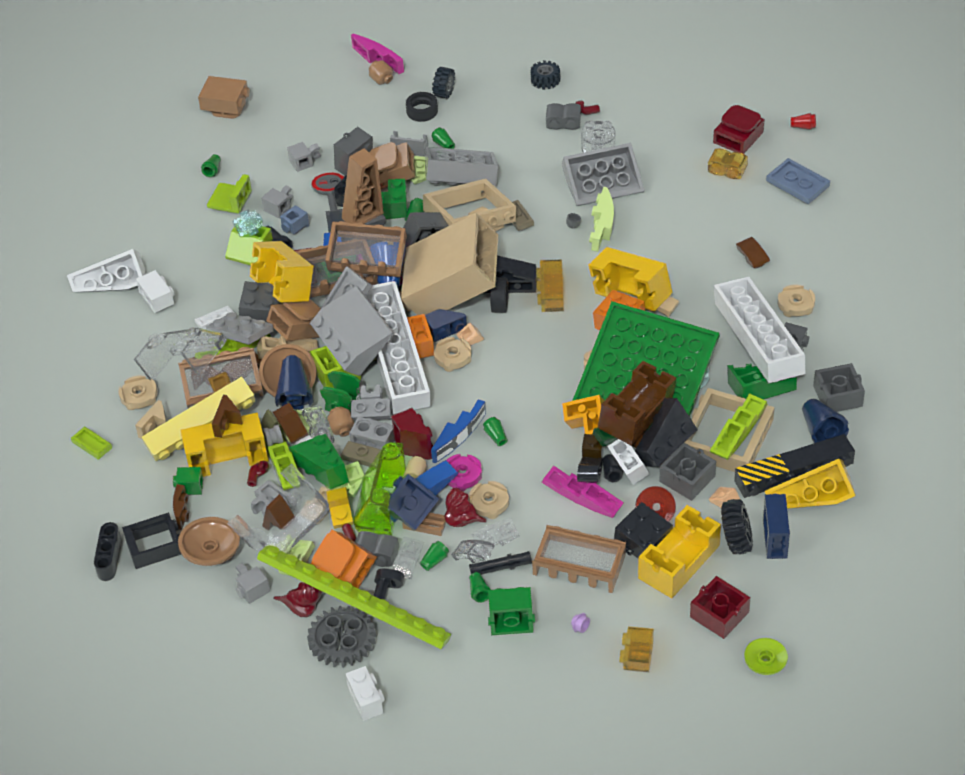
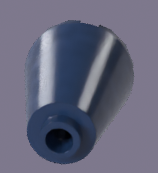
(293, 384)
(823, 421)

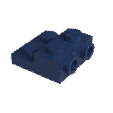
(410, 501)

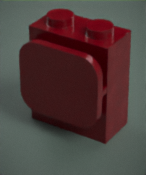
(738, 129)

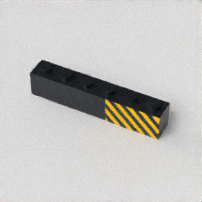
(775, 470)

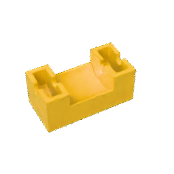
(283, 269)
(631, 275)
(237, 442)
(680, 552)

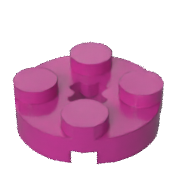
(470, 477)

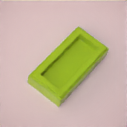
(91, 443)

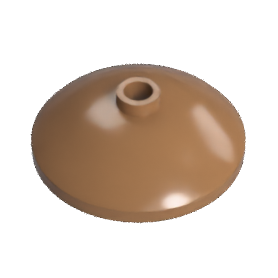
(271, 365)
(208, 541)

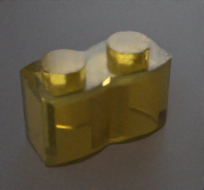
(727, 163)
(638, 649)

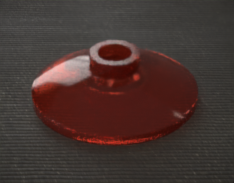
(661, 496)

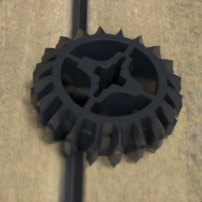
(736, 526)

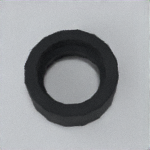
(421, 115)
(499, 296)

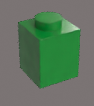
(191, 478)

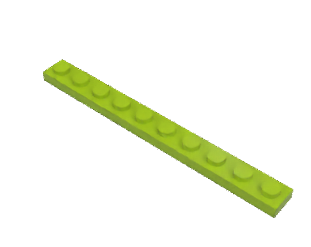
(353, 596)

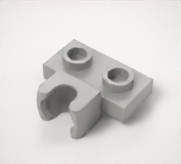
(371, 405)
(265, 495)

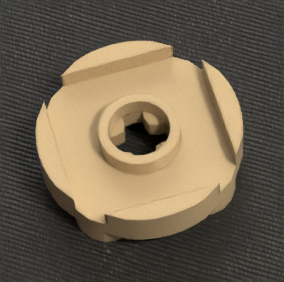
(790, 307)
(455, 361)
(145, 398)
(489, 508)

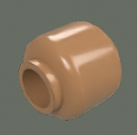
(380, 72)
(340, 421)

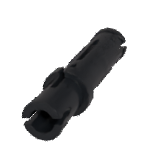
(507, 562)

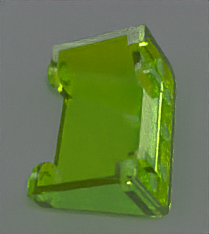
(373, 503)

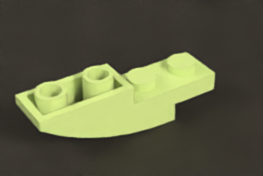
(603, 219)

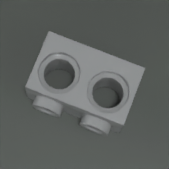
(371, 432)

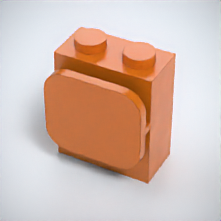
(343, 558)

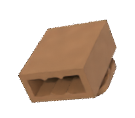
(223, 96)
(394, 162)
(294, 319)

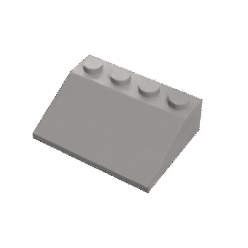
(459, 165)
(600, 168)
(352, 330)

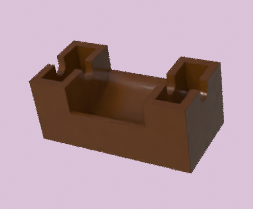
(633, 409)

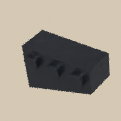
(520, 275)
(666, 434)

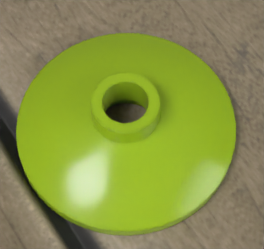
(765, 649)

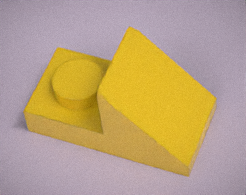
(339, 507)

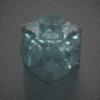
(248, 223)

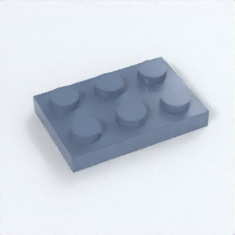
(798, 180)

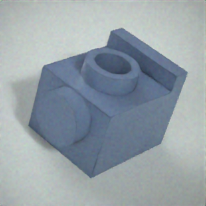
(294, 220)

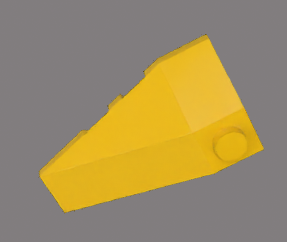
(818, 487)

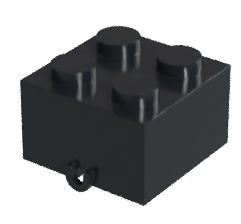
(641, 529)

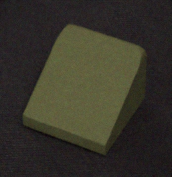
(268, 420)

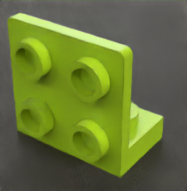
(229, 196)

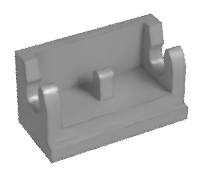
(416, 146)

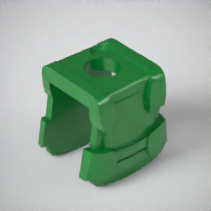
(344, 391)

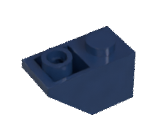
(445, 323)

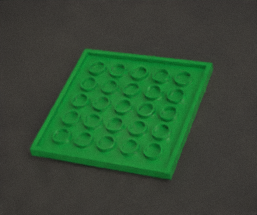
(639, 336)

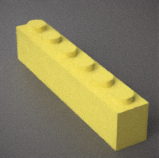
(168, 436)

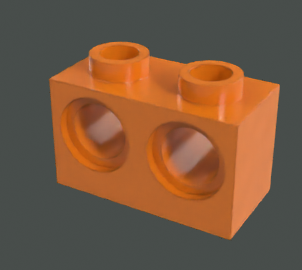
(421, 335)

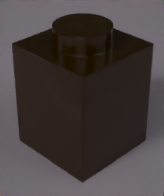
(591, 447)

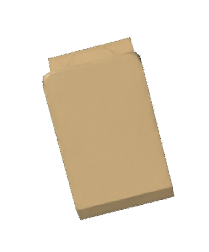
(151, 420)

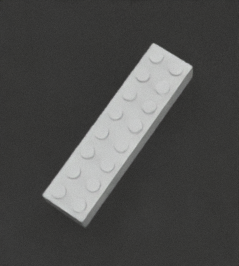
(759, 330)
(399, 357)

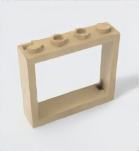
(468, 192)
(731, 403)

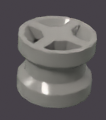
(272, 435)

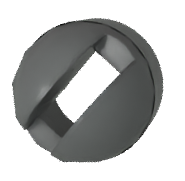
(573, 220)

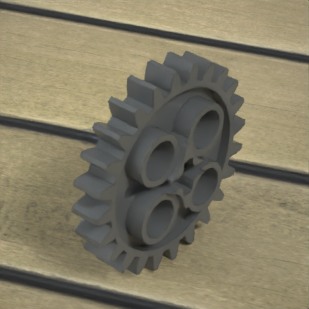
(358, 635)

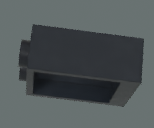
(147, 528)

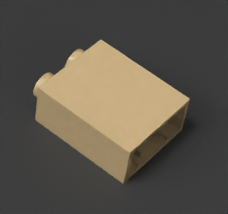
(450, 266)

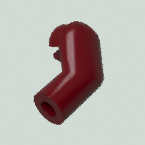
(587, 110)
(256, 471)
(349, 532)

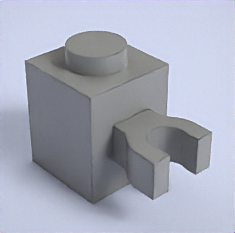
(301, 156)
(277, 202)
(251, 583)

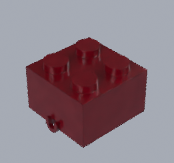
(719, 607)

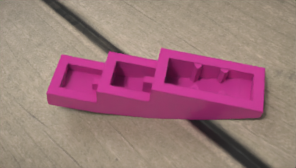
(375, 51)
(585, 494)

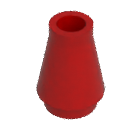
(804, 121)

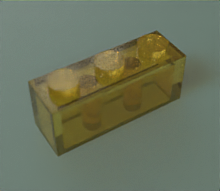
(550, 286)

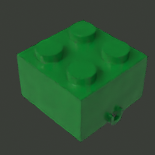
(510, 611)

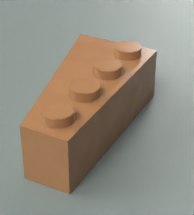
(362, 189)

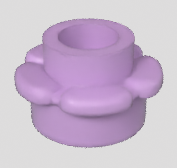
(580, 623)

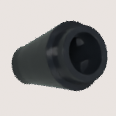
(611, 469)

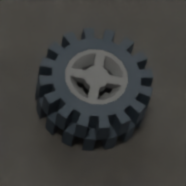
(545, 75)
(443, 82)

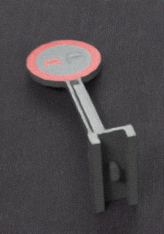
(325, 184)

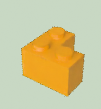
(583, 413)

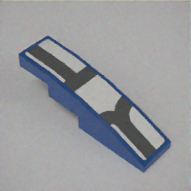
(455, 434)

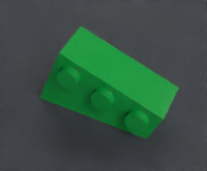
(751, 381)
(321, 460)

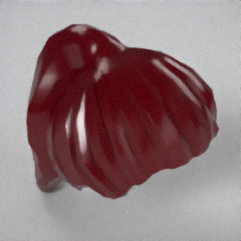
(460, 510)
(301, 600)

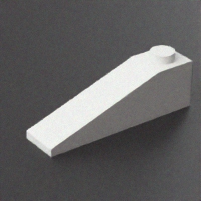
(111, 274)

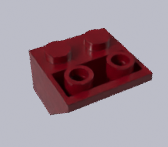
(411, 431)

